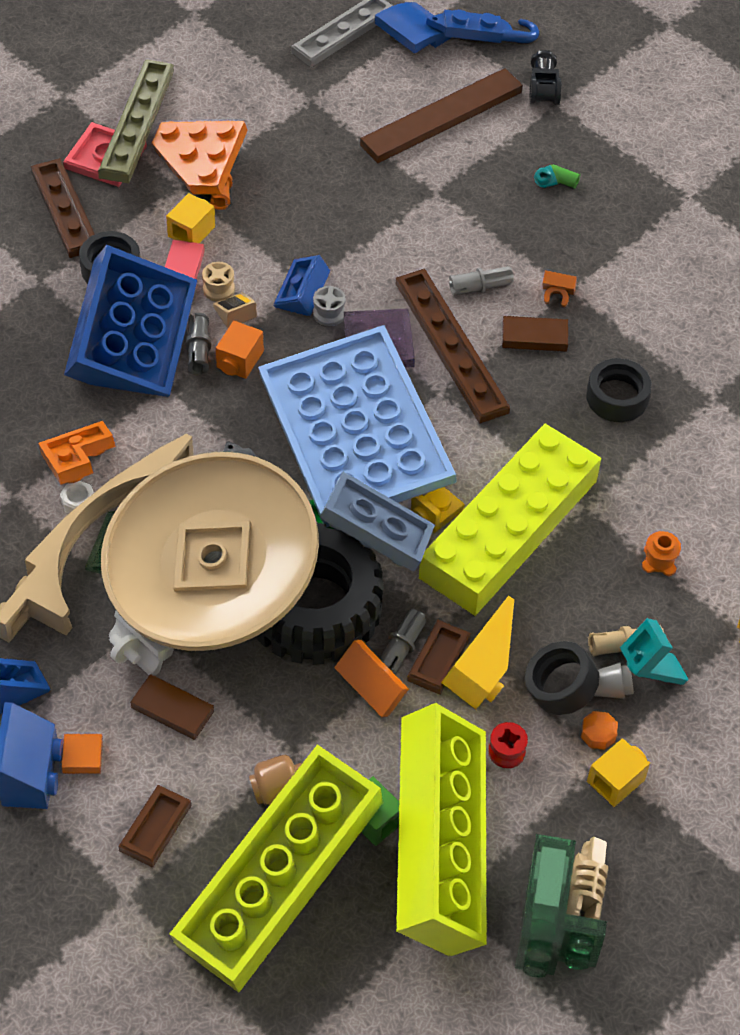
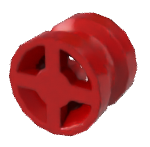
(501, 752)

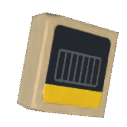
(236, 308)

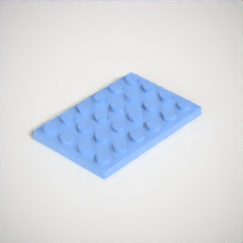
(356, 414)

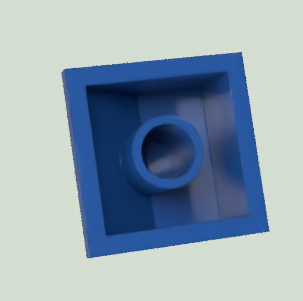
(27, 758)

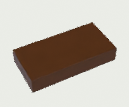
(535, 333)
(438, 656)
(172, 706)
(155, 826)

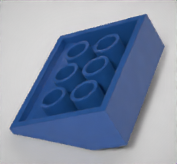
(131, 324)

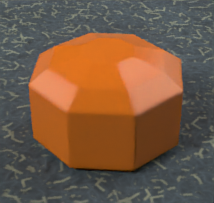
(599, 730)

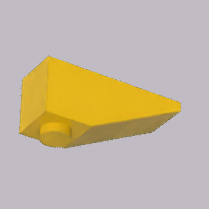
(484, 661)

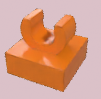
(559, 284)

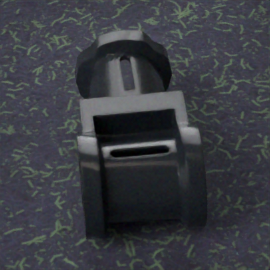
(544, 80)

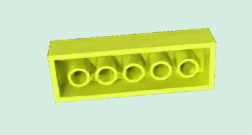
(509, 519)
(442, 831)
(277, 868)

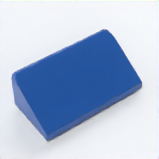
(301, 283)

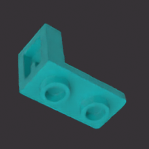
(649, 654)

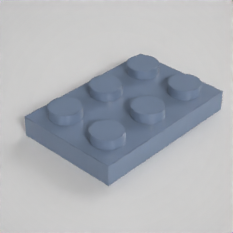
(377, 521)

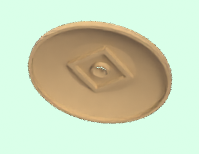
(203, 506)

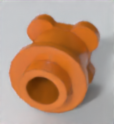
(661, 552)

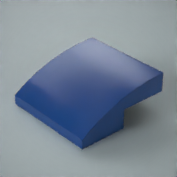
(407, 25)

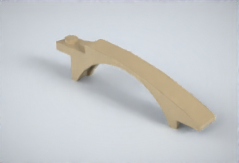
(40, 591)

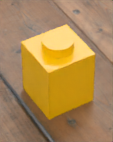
(191, 219)
(618, 772)

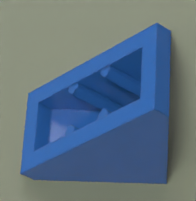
(20, 682)

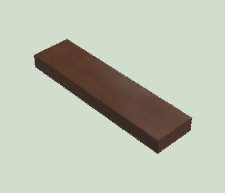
(63, 205)

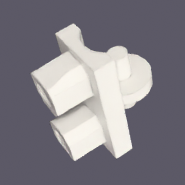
(136, 648)

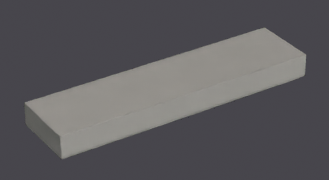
(338, 32)

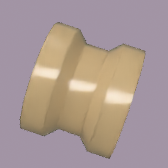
(218, 281)

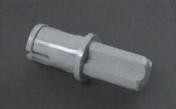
(480, 280)

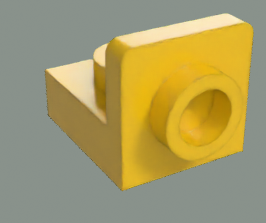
(437, 507)

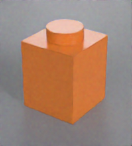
(239, 349)

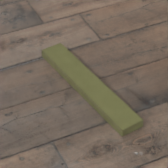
(136, 121)

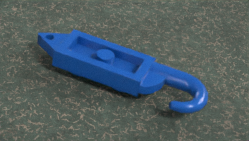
(481, 27)

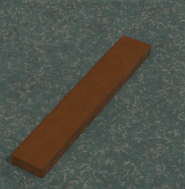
(441, 115)
(452, 346)

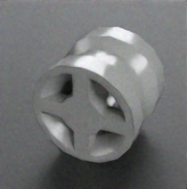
(323, 301)

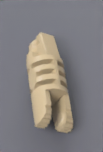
(588, 880)

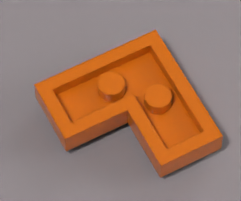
(69, 452)

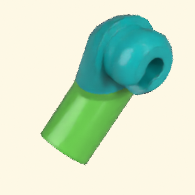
(554, 175)

